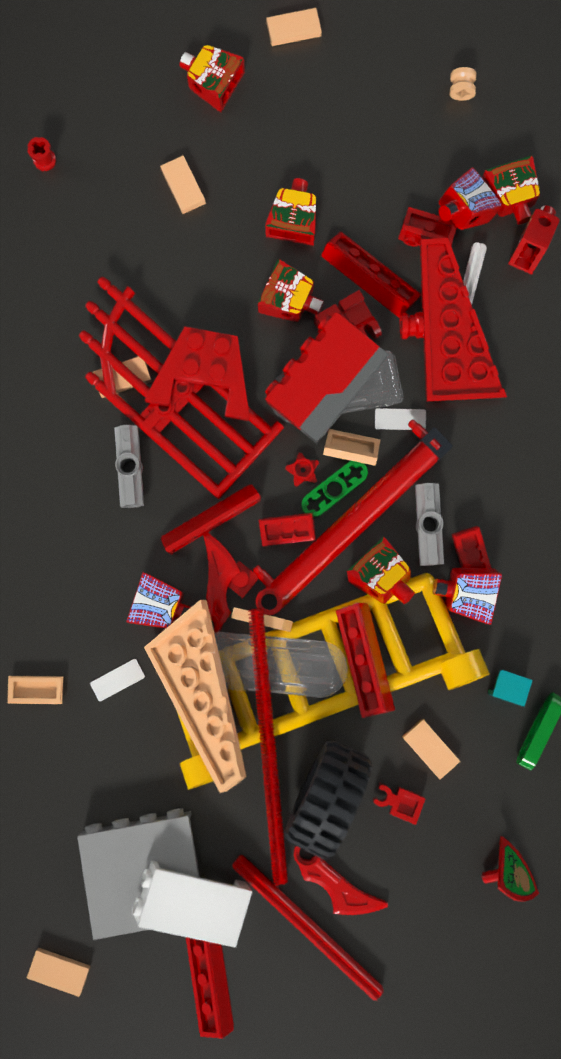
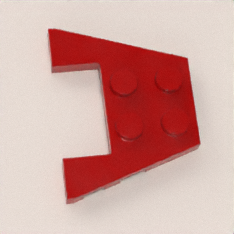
(205, 360)

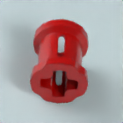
(40, 152)

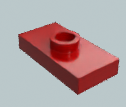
(287, 529)
(471, 548)

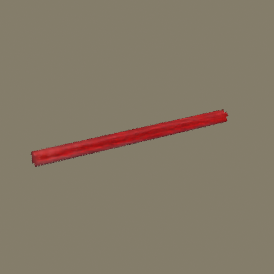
(268, 751)

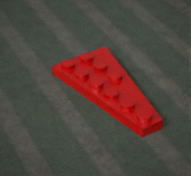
(454, 343)

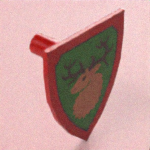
(513, 874)

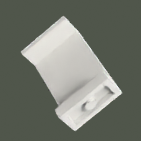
(191, 906)

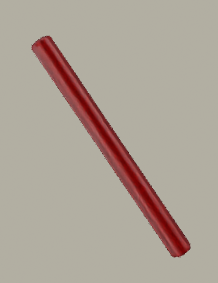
(308, 927)

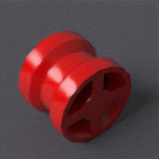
(412, 325)

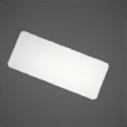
(398, 418)
(117, 680)

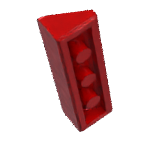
(370, 274)
(210, 519)
(365, 660)
(210, 988)

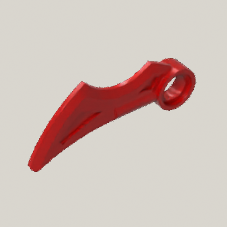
(221, 572)
(344, 896)

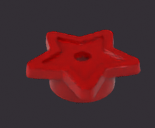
(302, 462)

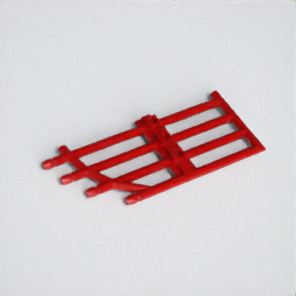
(156, 416)

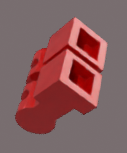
(356, 312)

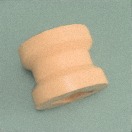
(462, 81)

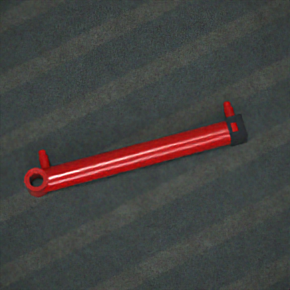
(355, 520)

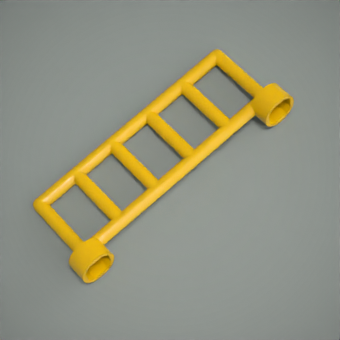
(455, 666)

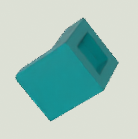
(511, 688)

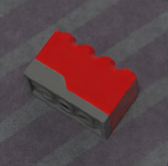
(325, 376)

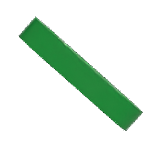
(354, 482)
(540, 732)

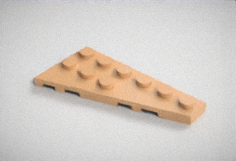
(194, 679)

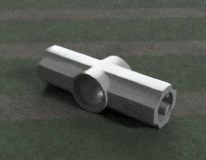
(127, 450)
(429, 542)

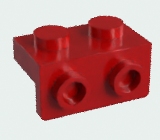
(425, 225)

